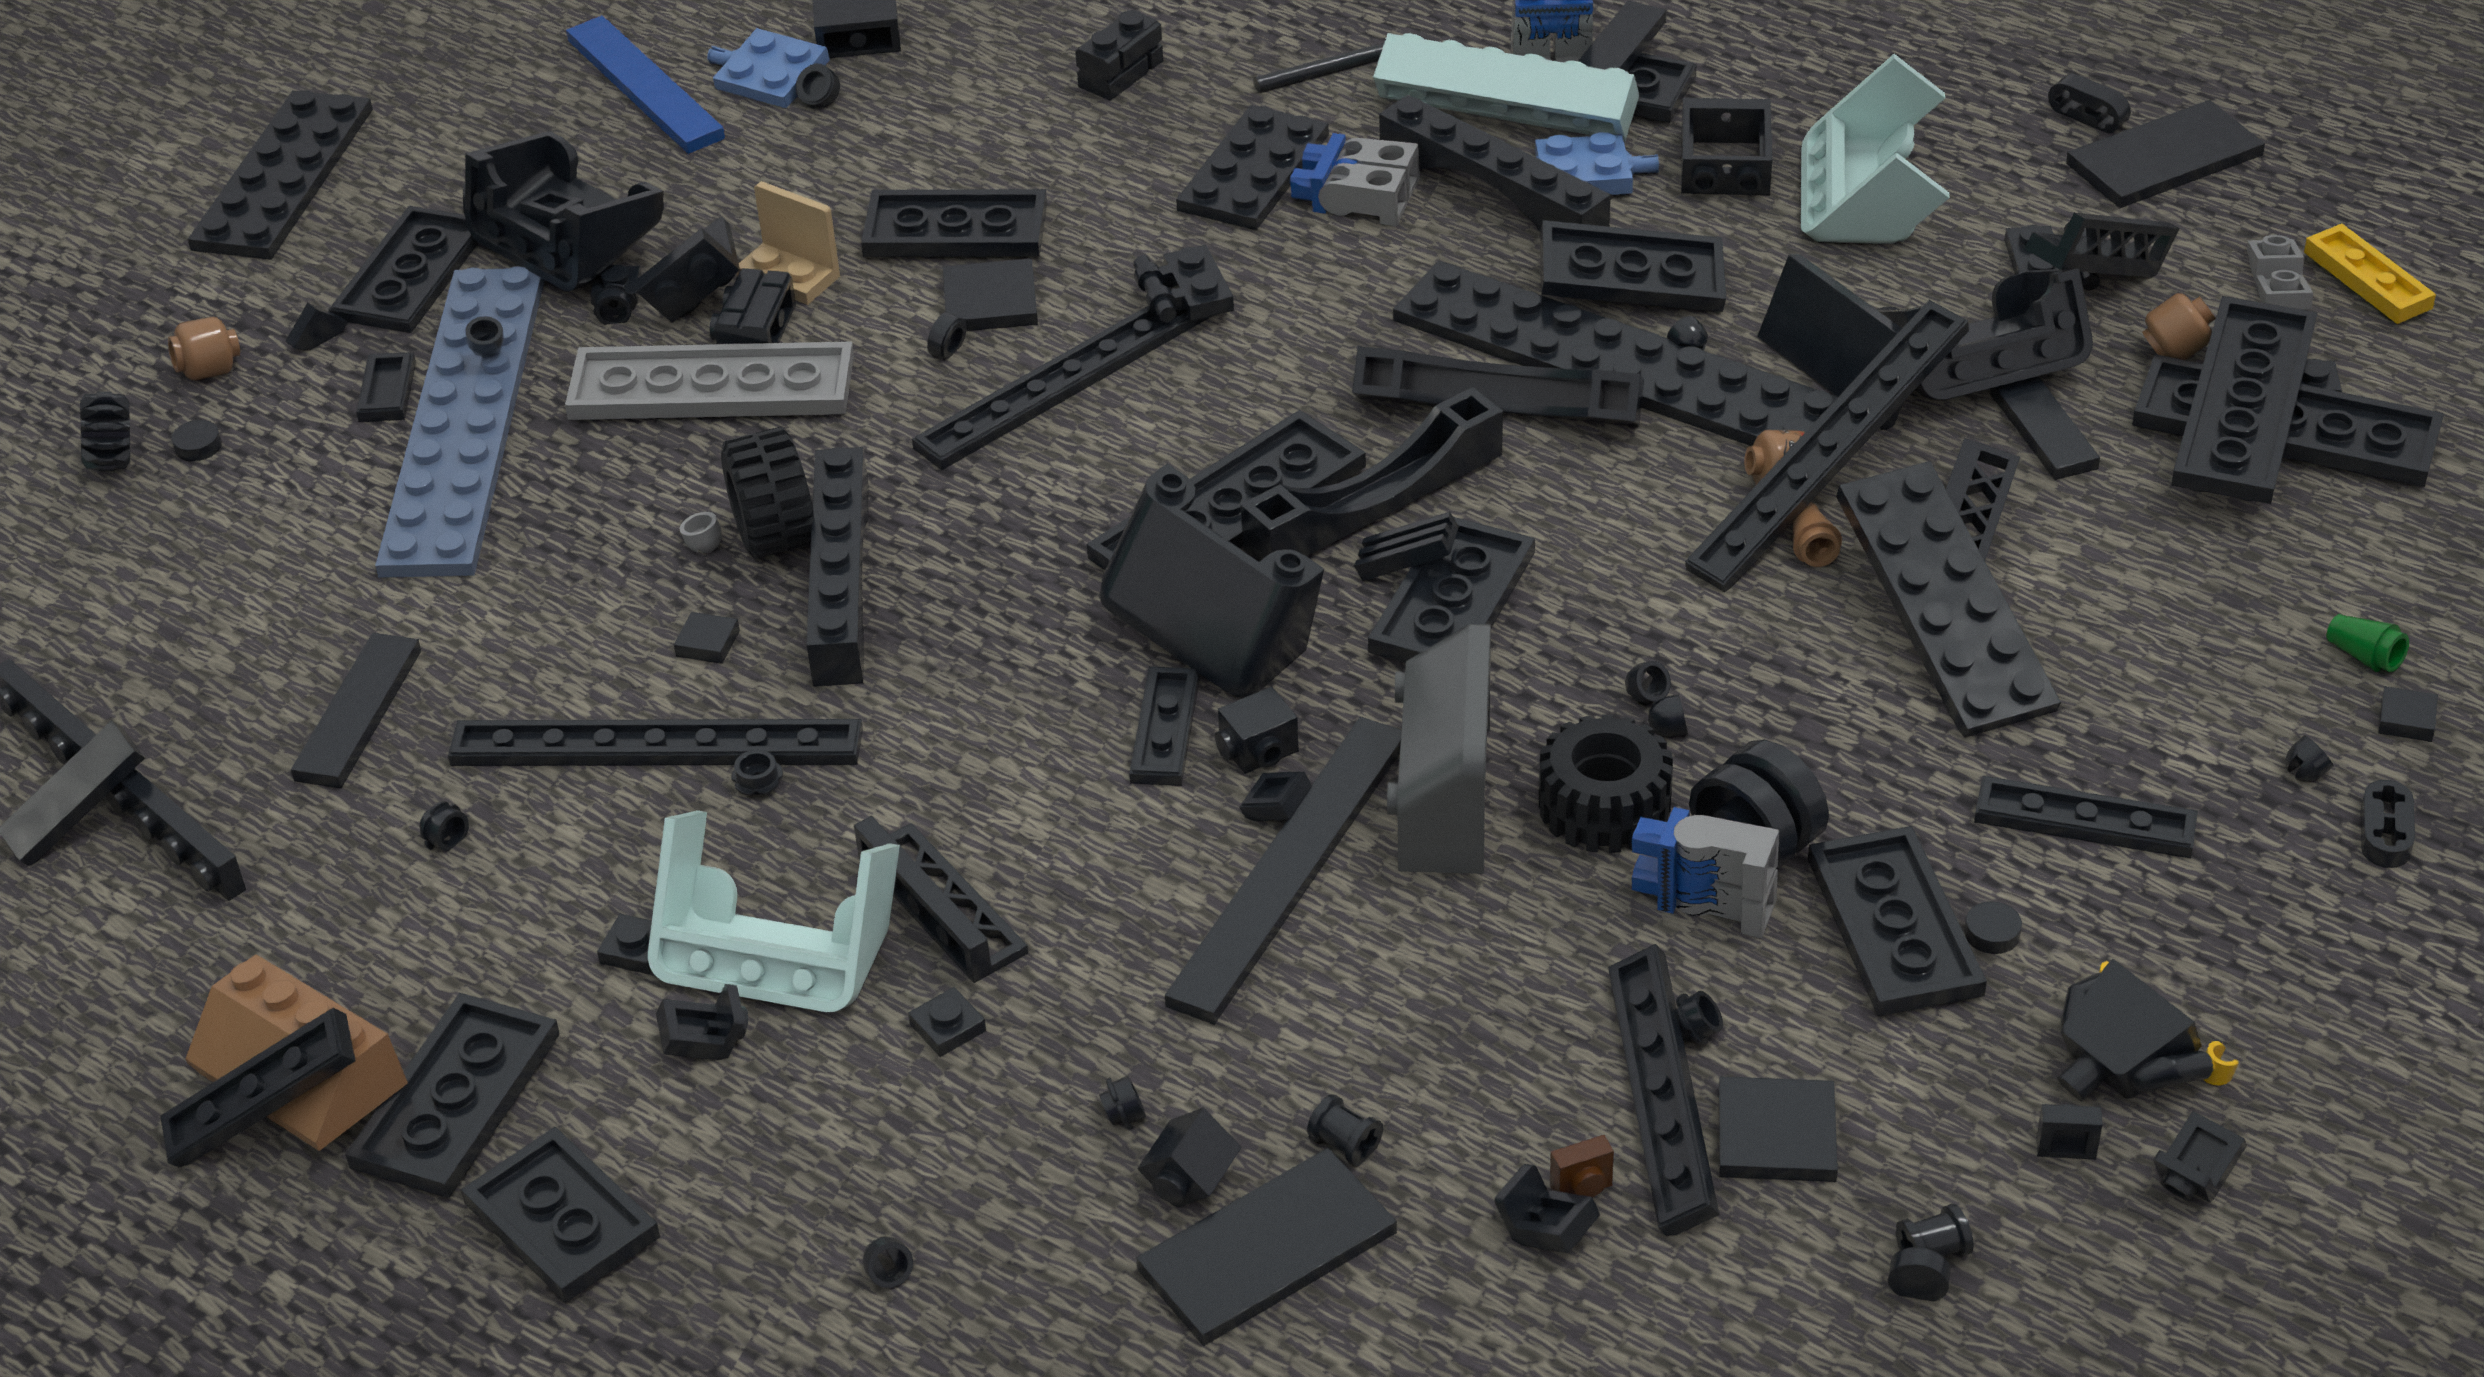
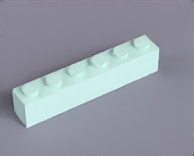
(1507, 85)

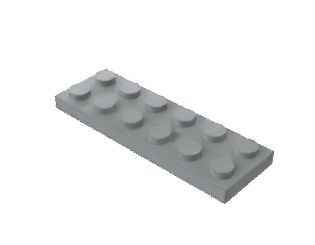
(710, 380)

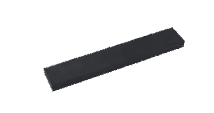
(1663, 1092)

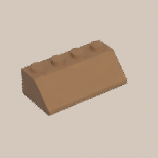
(265, 1004)

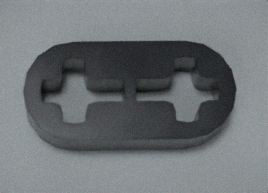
(2089, 103)
(2399, 824)

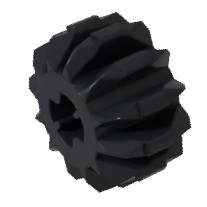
(105, 431)

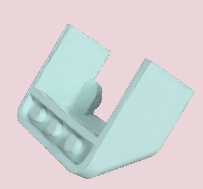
(1856, 162)
(706, 945)

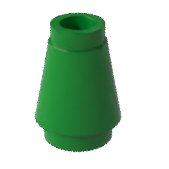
(2369, 641)

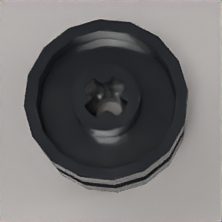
(1767, 789)

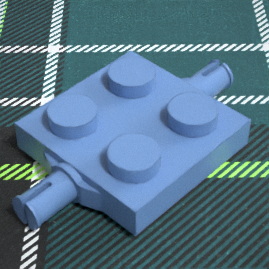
(765, 66)
(1597, 160)

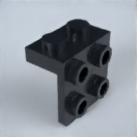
(690, 271)

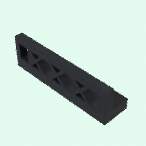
(2106, 255)
(1960, 487)
(938, 910)

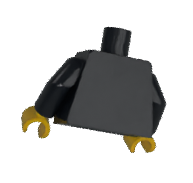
(2132, 1038)

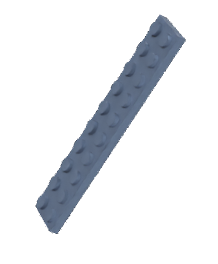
(460, 429)

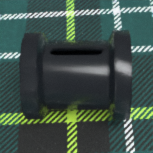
(1344, 1130)
(1941, 1233)

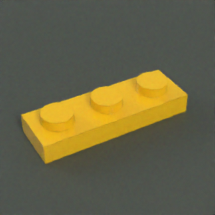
(2369, 273)

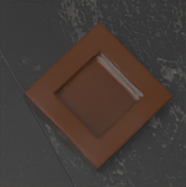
(1582, 1167)

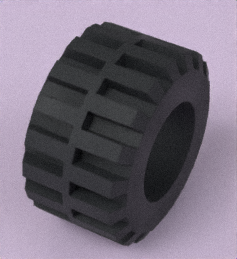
(767, 492)
(1602, 780)

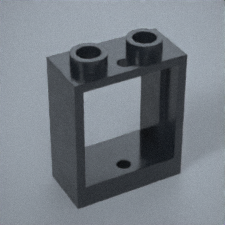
(1747, 124)

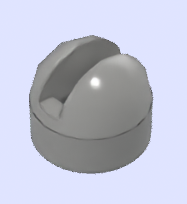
(701, 532)

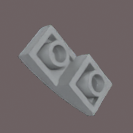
(2278, 272)

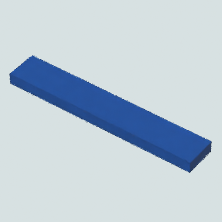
(645, 84)

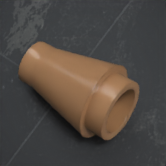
(1815, 538)

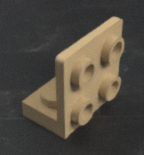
(795, 240)

